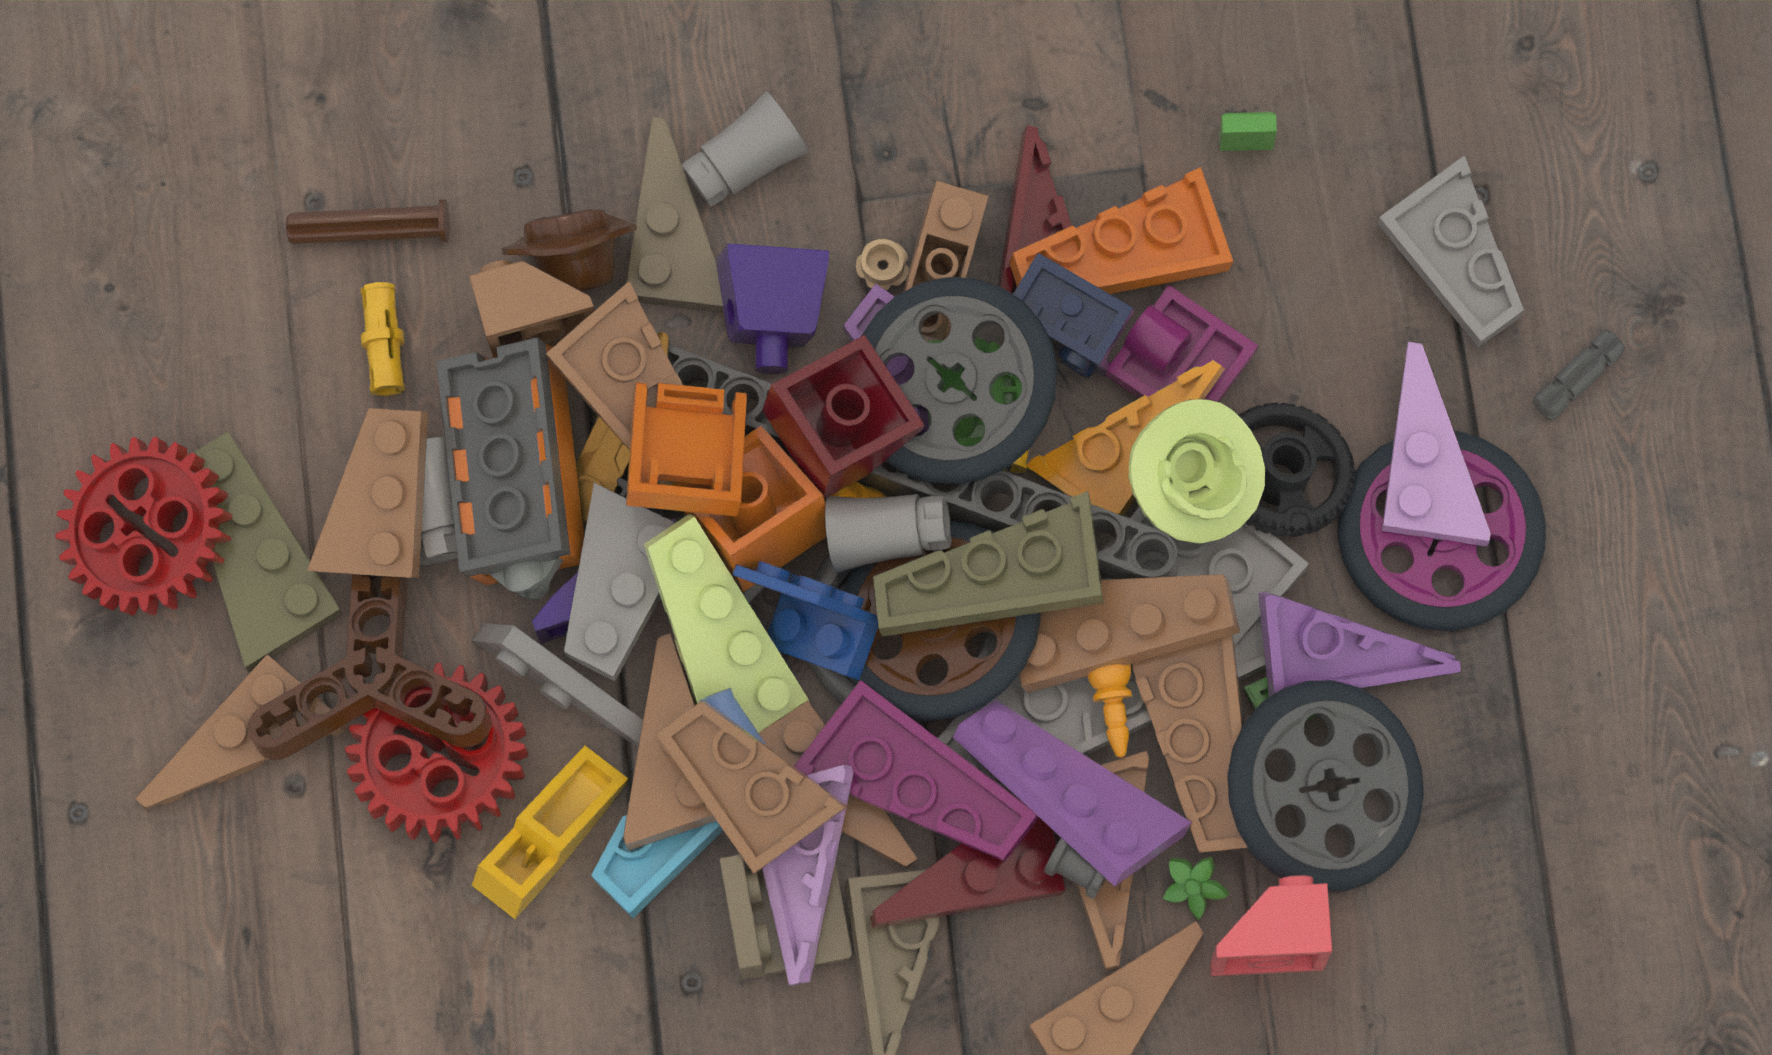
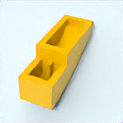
(548, 832)

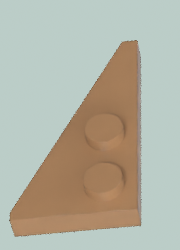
(222, 743)
(661, 795)

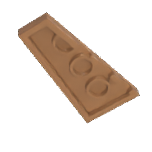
(1133, 624)
(1196, 723)

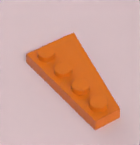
(1146, 243)

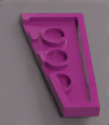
(916, 775)

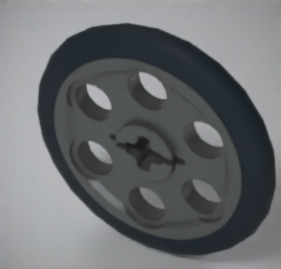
(1024, 354)
(1394, 773)

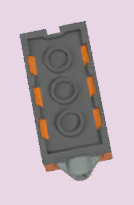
(511, 467)

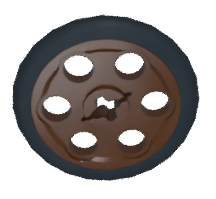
(969, 679)

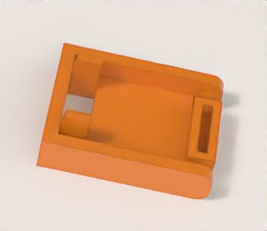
(686, 443)

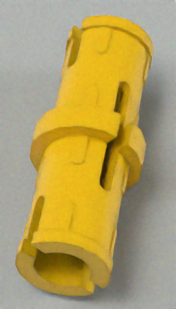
(382, 339)

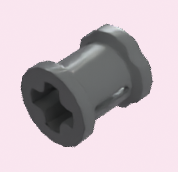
(1075, 868)

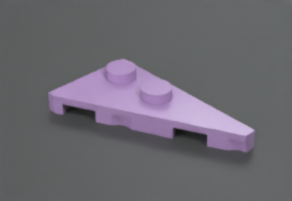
(1428, 476)
(801, 883)

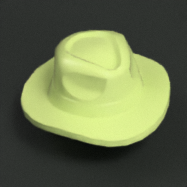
(1197, 471)

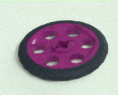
(1485, 589)

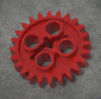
(113, 566)
(408, 792)

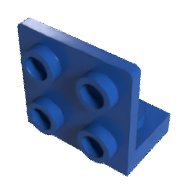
(816, 620)

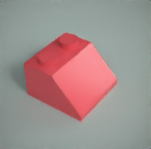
(1279, 933)

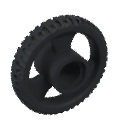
(1300, 454)

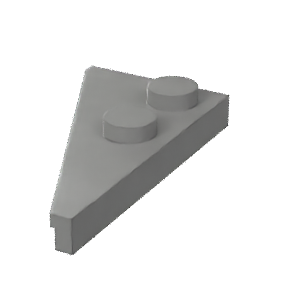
(558, 680)

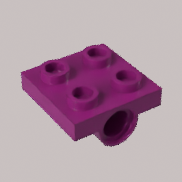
(1174, 339)

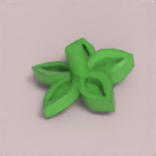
(1194, 884)

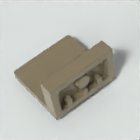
(755, 927)

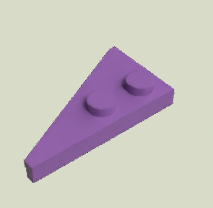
(1318, 645)

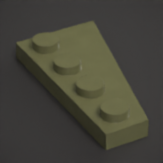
(264, 567)
(1018, 571)

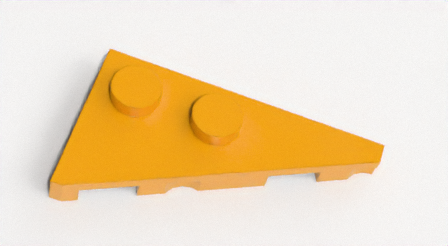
(1100, 454)

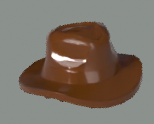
(573, 246)

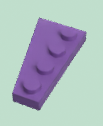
(1079, 799)

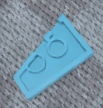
(642, 873)

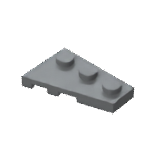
(1452, 249)
(613, 583)

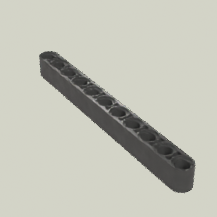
(967, 500)

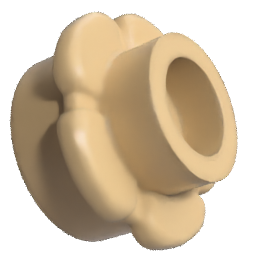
(886, 251)

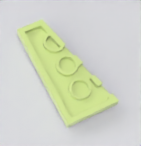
(717, 628)

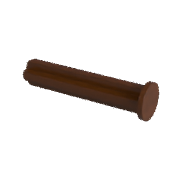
(369, 224)

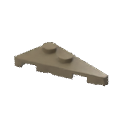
(670, 248)
(886, 958)

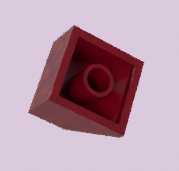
(841, 416)

